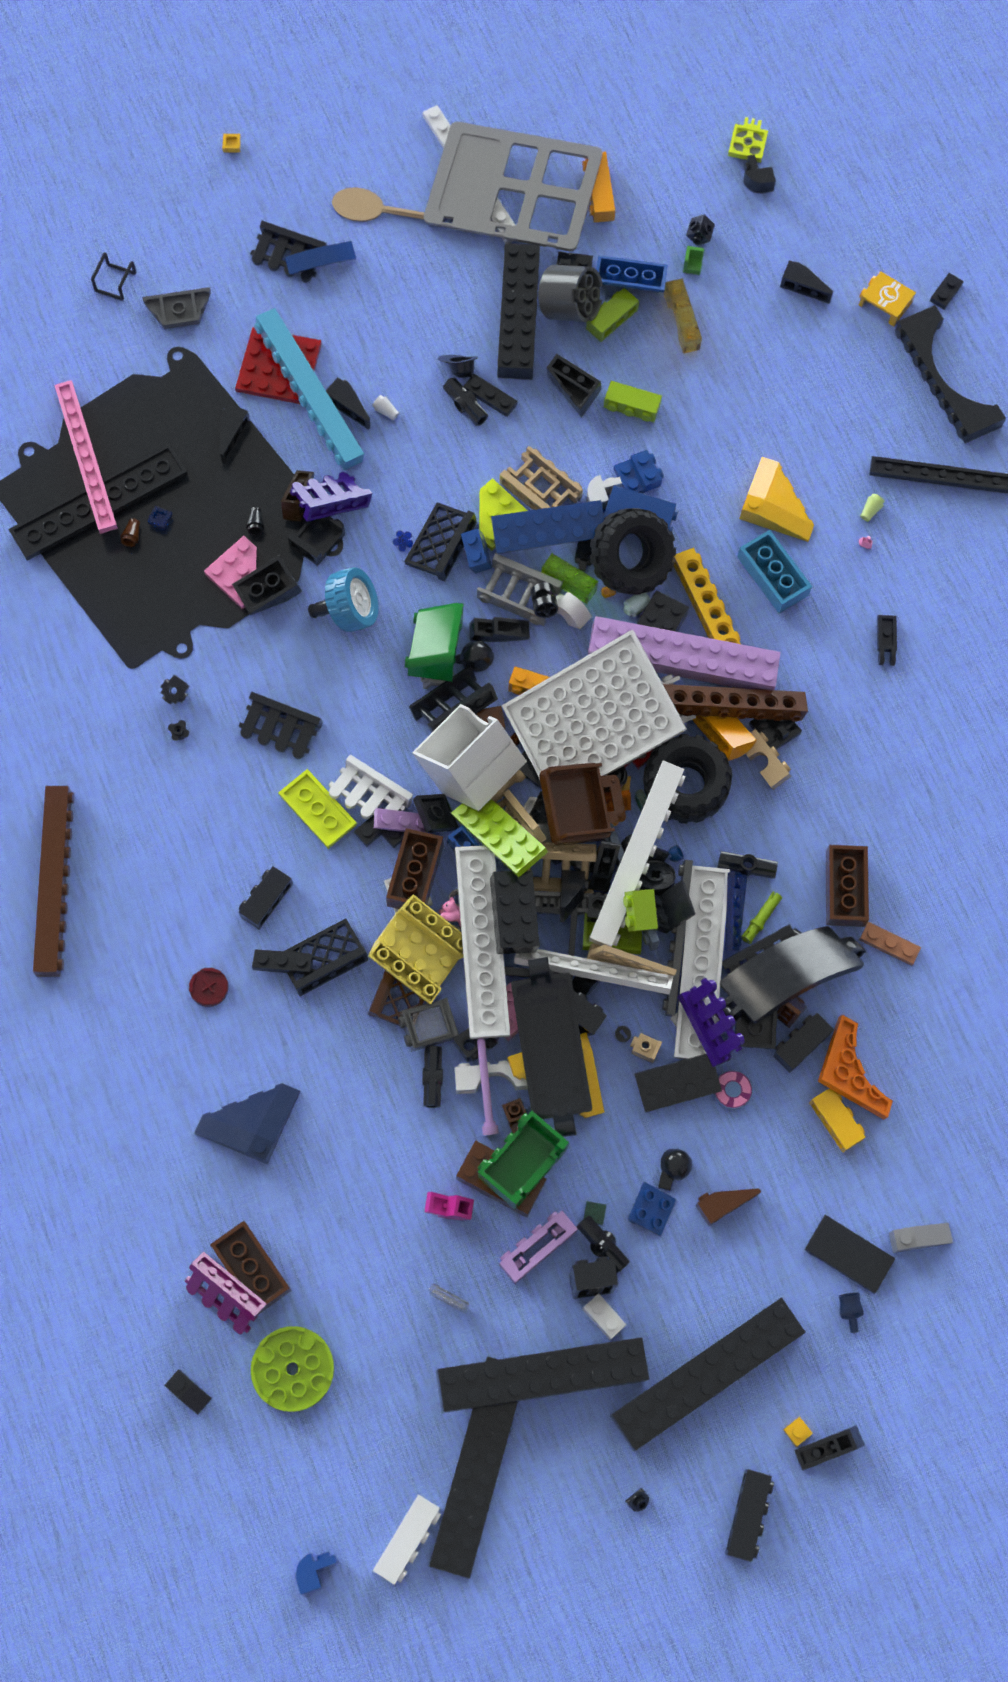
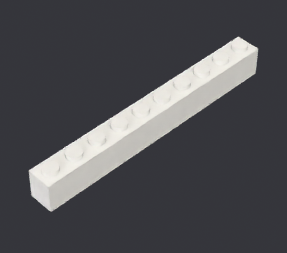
(637, 853)

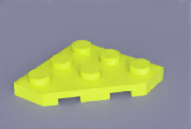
(494, 501)

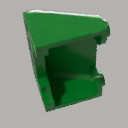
(435, 642)

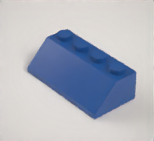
(632, 273)

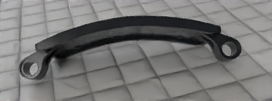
(789, 971)
(551, 1046)

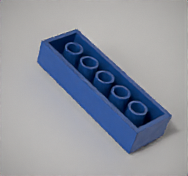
(546, 526)

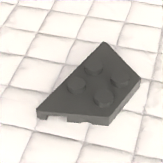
(178, 308)

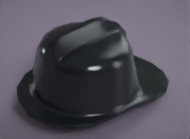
(460, 365)

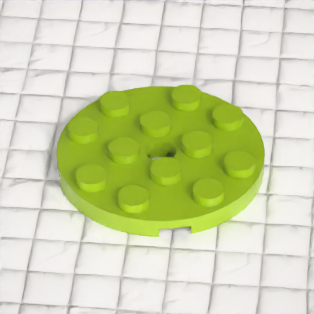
(270, 1372)

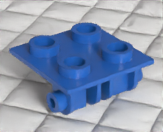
(651, 1209)

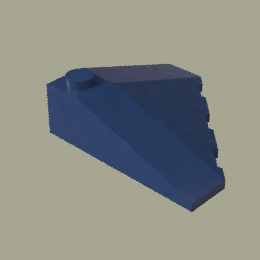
(252, 1124)

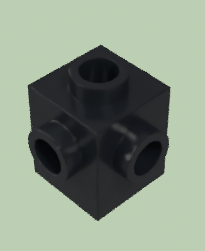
(700, 229)
(181, 687)

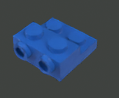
(639, 472)

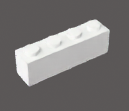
(406, 1540)

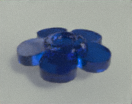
(402, 540)

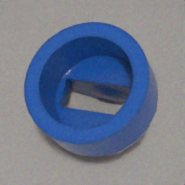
(676, 853)

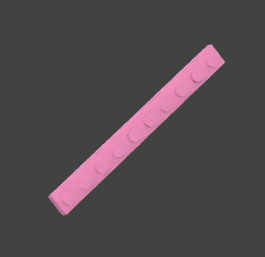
(86, 457)

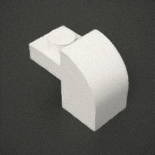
(600, 489)
(572, 610)

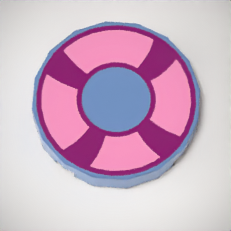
(735, 1090)

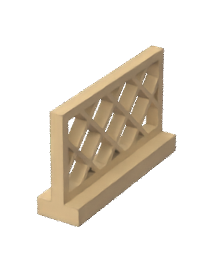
(519, 814)
(615, 956)

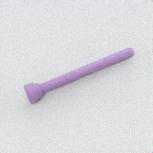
(489, 1125)

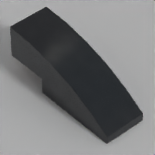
(498, 629)

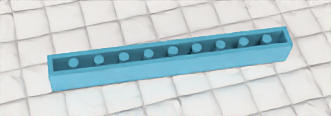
(309, 389)

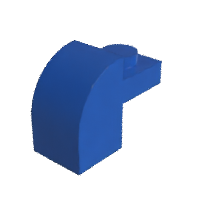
(307, 1574)

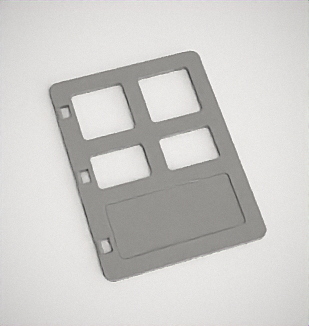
(473, 175)

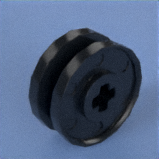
(659, 877)

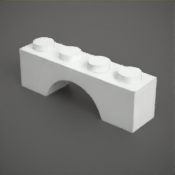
(469, 1077)

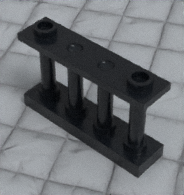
(476, 701)

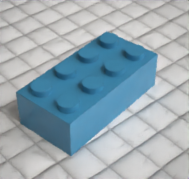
(774, 571)

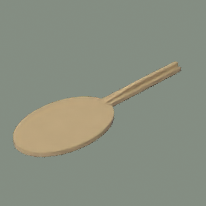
(364, 205)

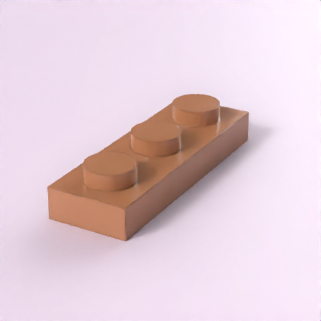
(890, 943)

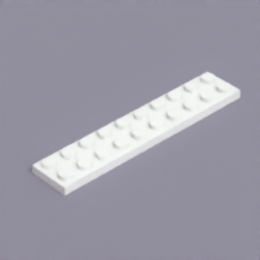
(701, 948)
(482, 965)

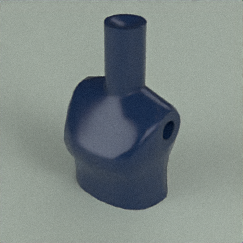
(851, 1309)

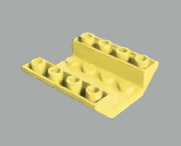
(418, 948)

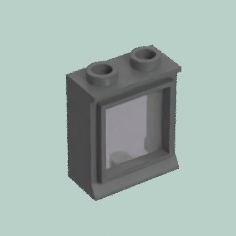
(428, 1025)

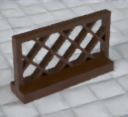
(381, 996)

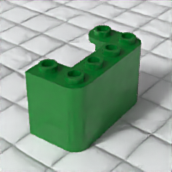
(523, 1159)

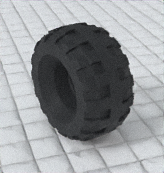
(656, 555)
(705, 759)

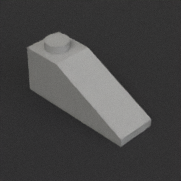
(920, 1237)

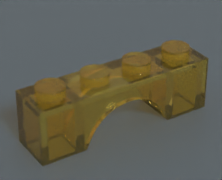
(687, 326)

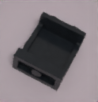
(317, 538)

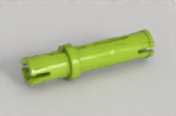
(764, 913)

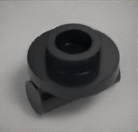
(638, 1500)

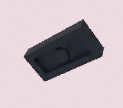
(946, 291)

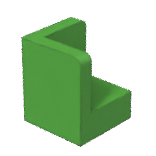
(693, 260)

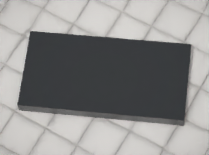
(849, 1254)

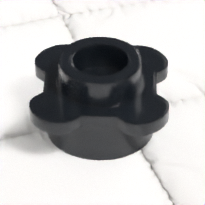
(178, 735)

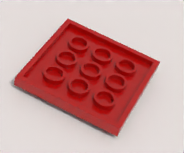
(263, 376)

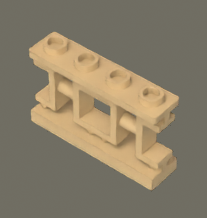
(528, 493)

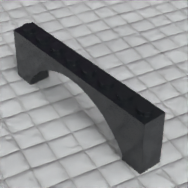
(967, 416)

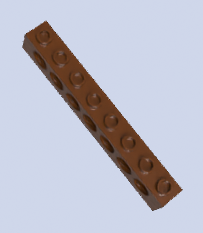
(738, 702)

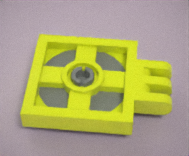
(748, 140)

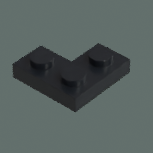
(368, 833)

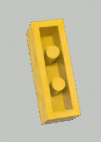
(837, 1119)

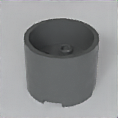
(570, 293)

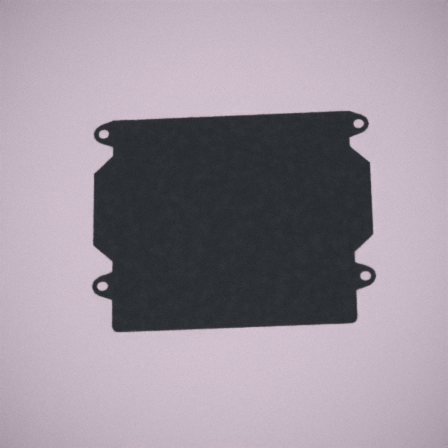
(158, 589)

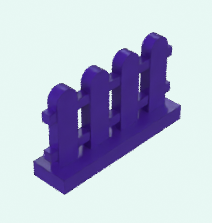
(336, 503)
(704, 1026)

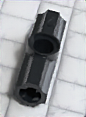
(465, 401)
(760, 866)
(432, 1077)
(602, 1242)

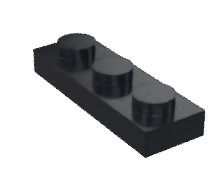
(491, 395)
(282, 961)

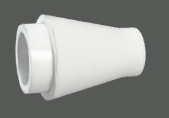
(385, 407)

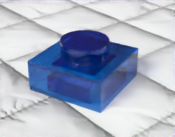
(159, 518)

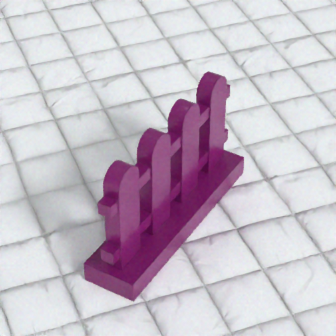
(224, 1284)

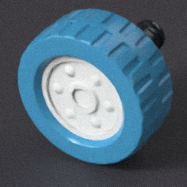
(348, 600)

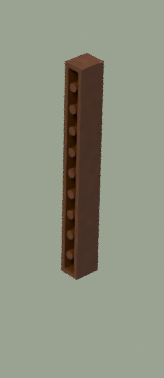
(52, 881)

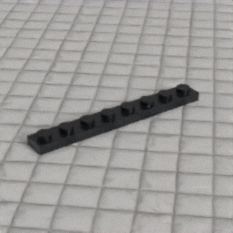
(939, 474)

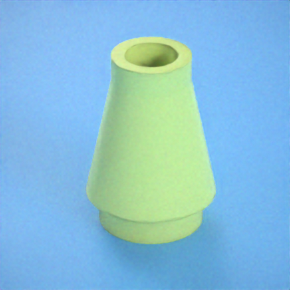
(872, 506)

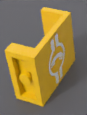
(888, 296)

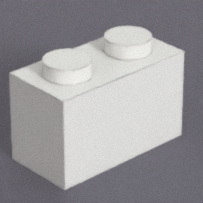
(604, 1316)

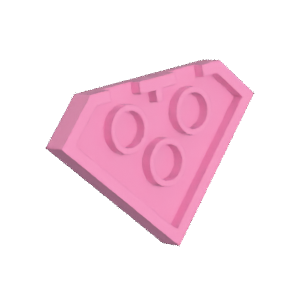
(232, 566)

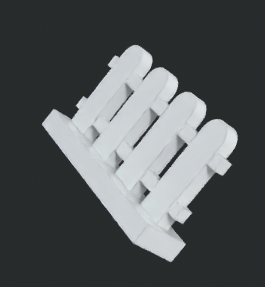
(368, 780)

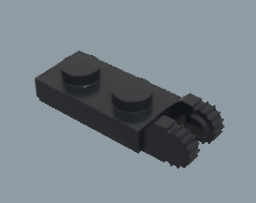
(886, 638)

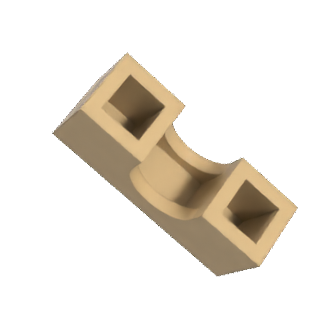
(775, 772)

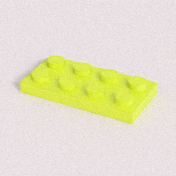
(317, 809)

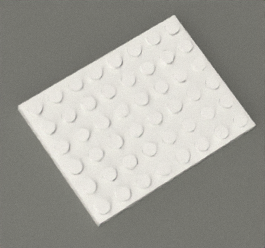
(596, 710)

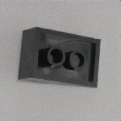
(267, 586)

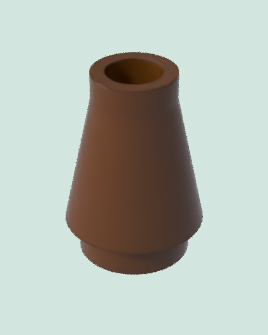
(131, 533)

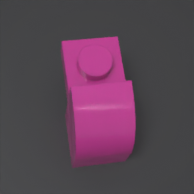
(449, 1207)

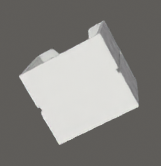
(469, 757)

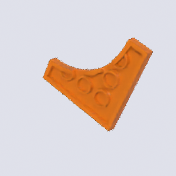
(845, 1073)

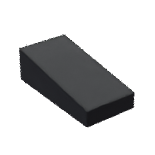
(665, 1182)

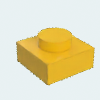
(231, 143)
(797, 1431)

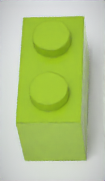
(640, 910)

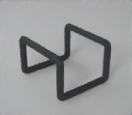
(127, 270)

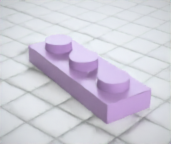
(397, 820)

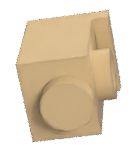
(647, 1054)

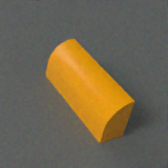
(727, 733)

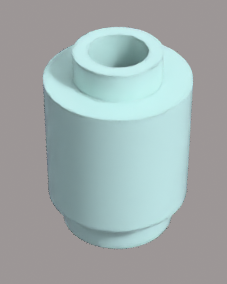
(636, 604)

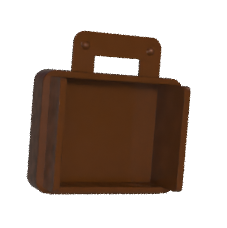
(577, 803)

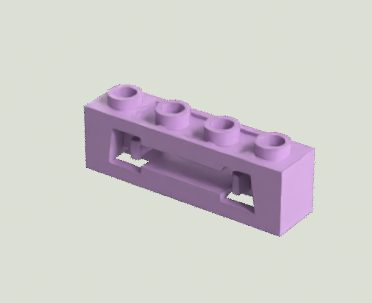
(563, 1225)

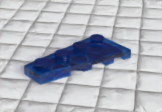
(735, 907)

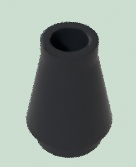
(255, 522)

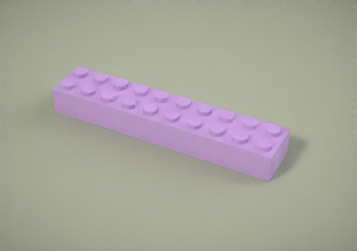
(695, 655)

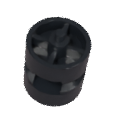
(544, 600)

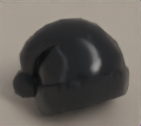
(477, 655)

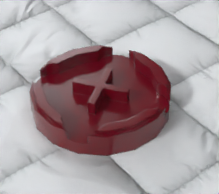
(208, 987)

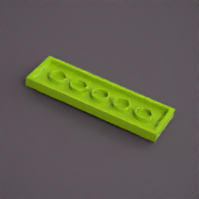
(501, 836)

